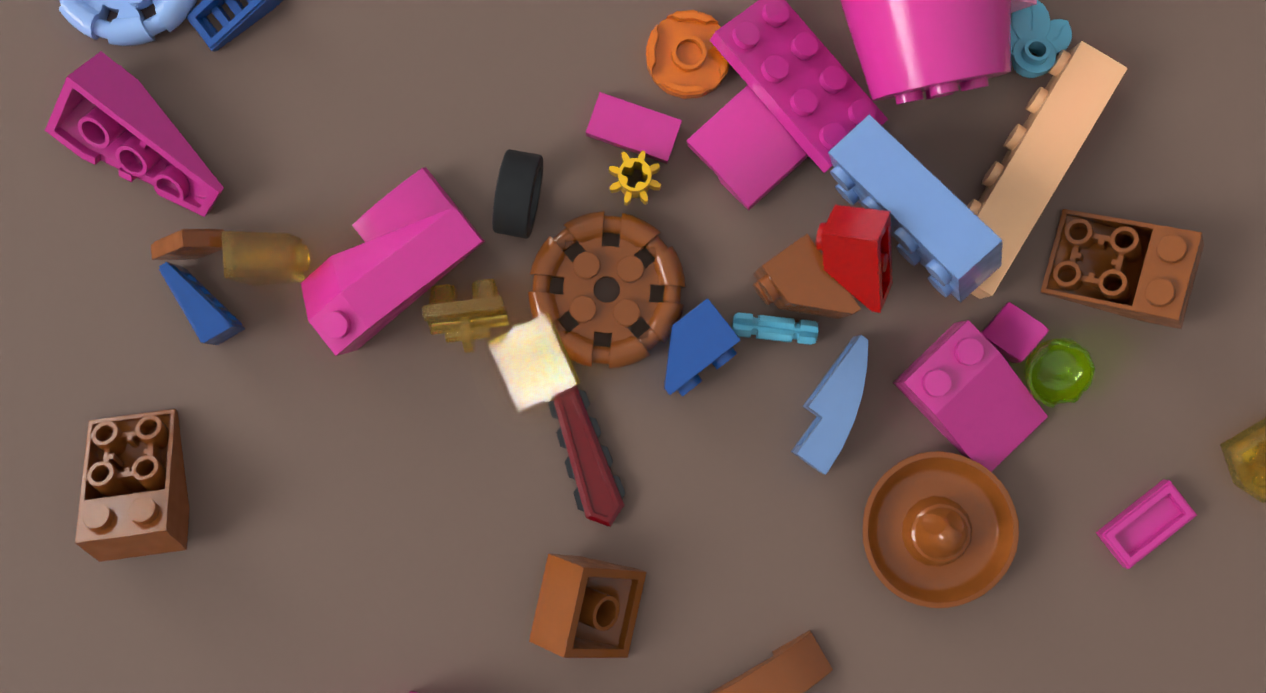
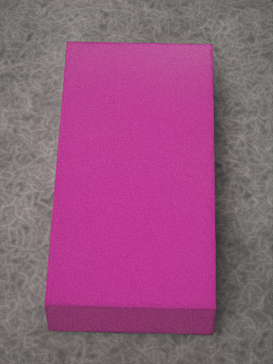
(633, 127)
(1146, 523)

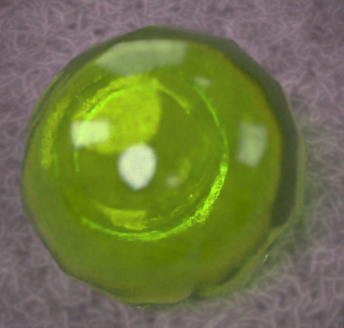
(1058, 371)

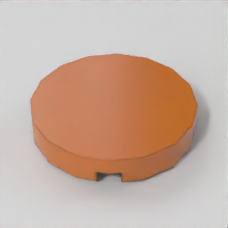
(683, 57)

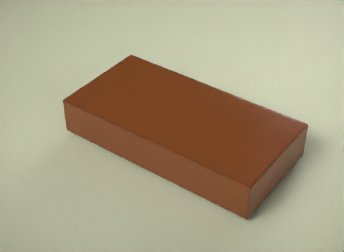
(187, 244)

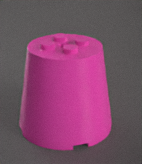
(929, 45)

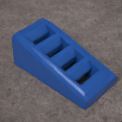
(232, 28)
(207, 315)

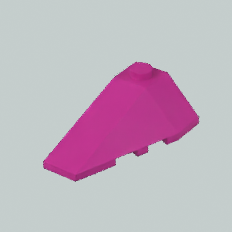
(115, 120)
(376, 281)

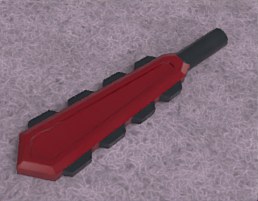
(588, 462)

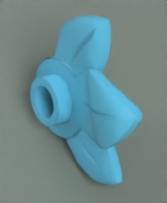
(1037, 34)

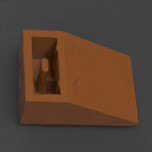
(1124, 267)
(133, 487)

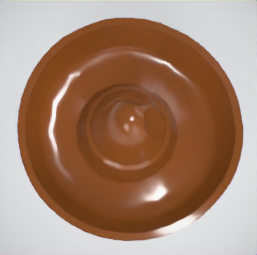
(940, 529)

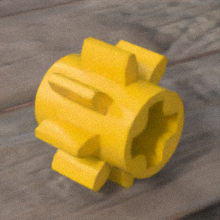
(641, 188)

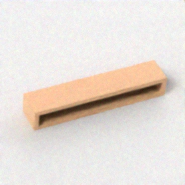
(1043, 149)

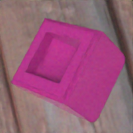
(1014, 333)

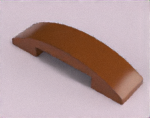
(791, 670)

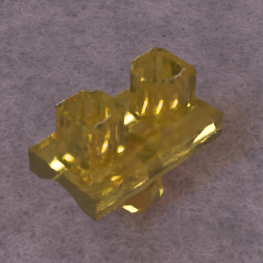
(466, 318)

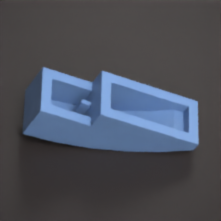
(835, 407)

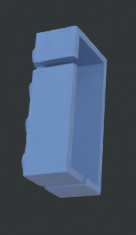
(924, 213)

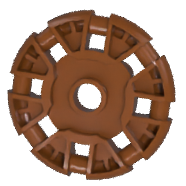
(614, 263)

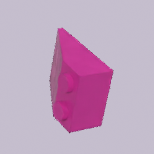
(971, 395)

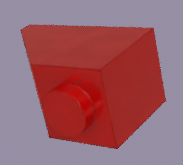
(858, 252)

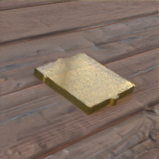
(533, 362)

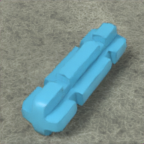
(775, 328)

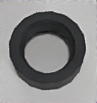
(517, 193)

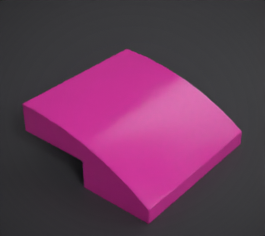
(747, 148)
(406, 204)

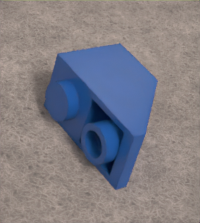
(694, 344)

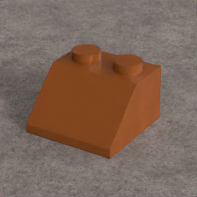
(799, 284)
(587, 607)

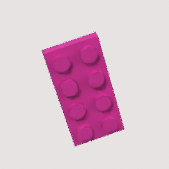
(795, 77)

